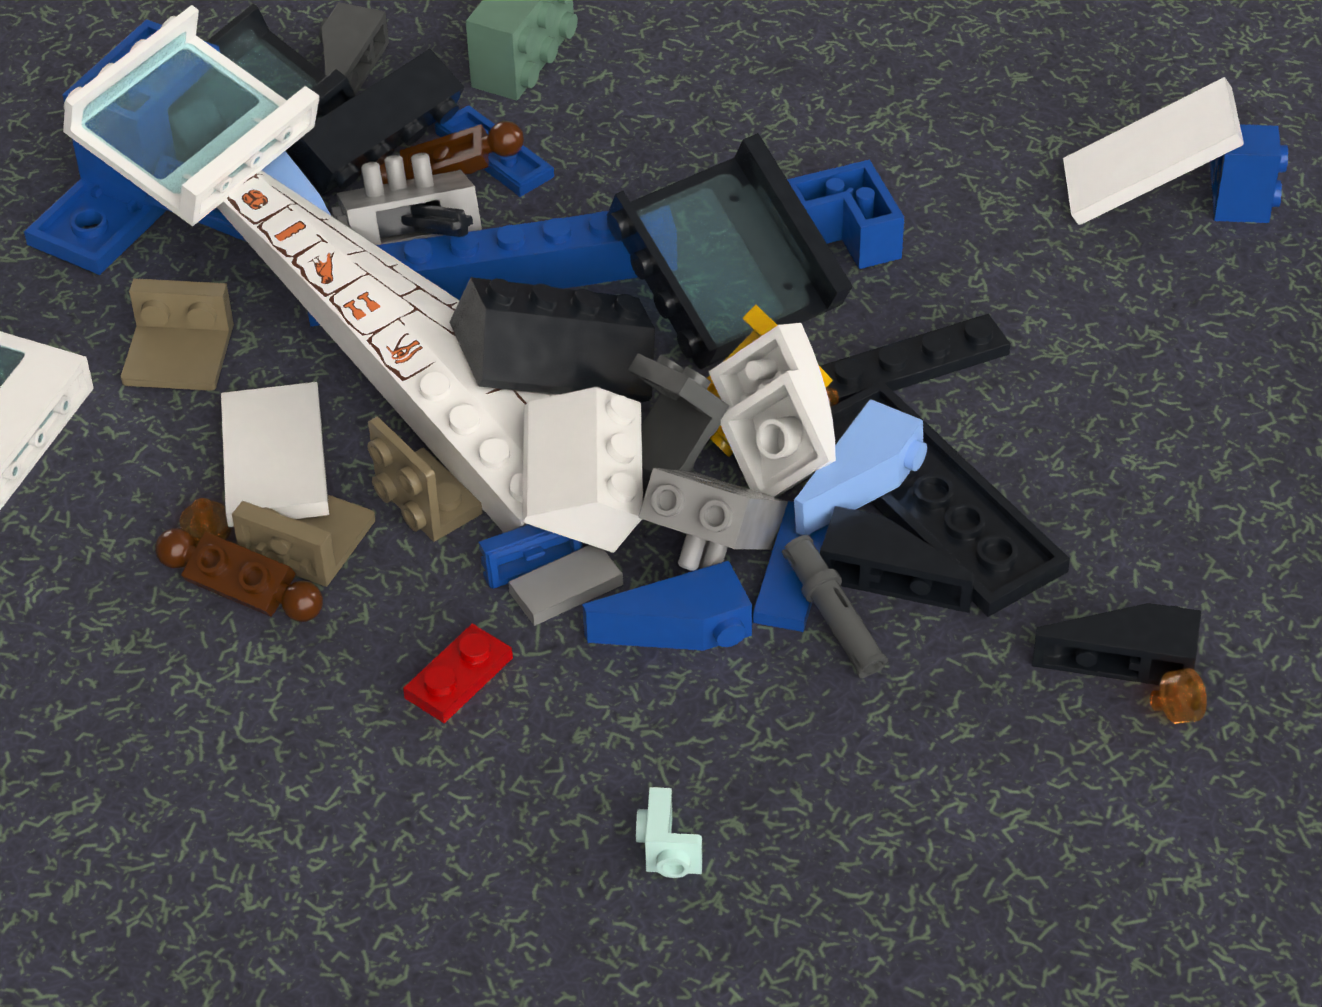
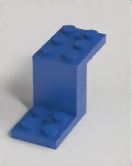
(97, 198)

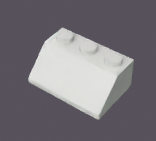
(583, 466)

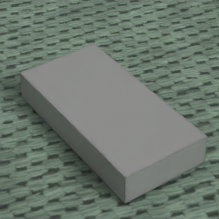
(565, 583)

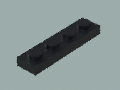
(920, 357)

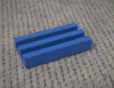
(518, 543)

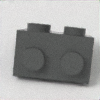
(681, 416)

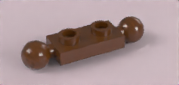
(464, 149)
(239, 574)

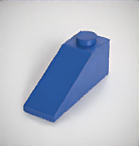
(677, 613)

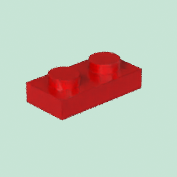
(458, 673)

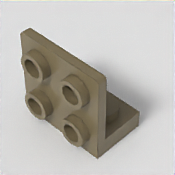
(178, 334)
(418, 485)
(311, 545)

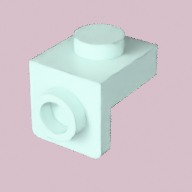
(666, 852)

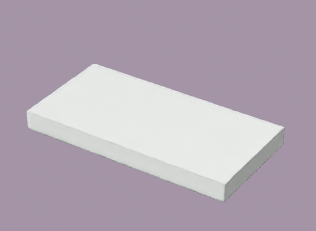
(1152, 151)
(274, 450)

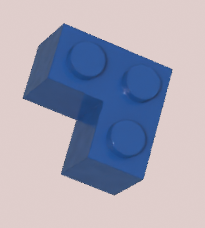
(1246, 178)
(856, 208)

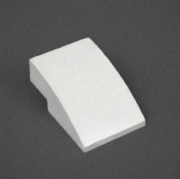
(776, 410)

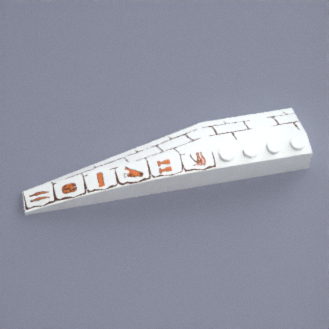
(397, 336)

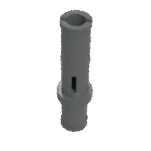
(824, 589)

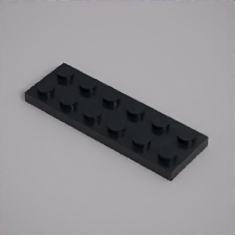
(963, 515)

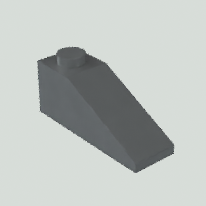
(353, 41)

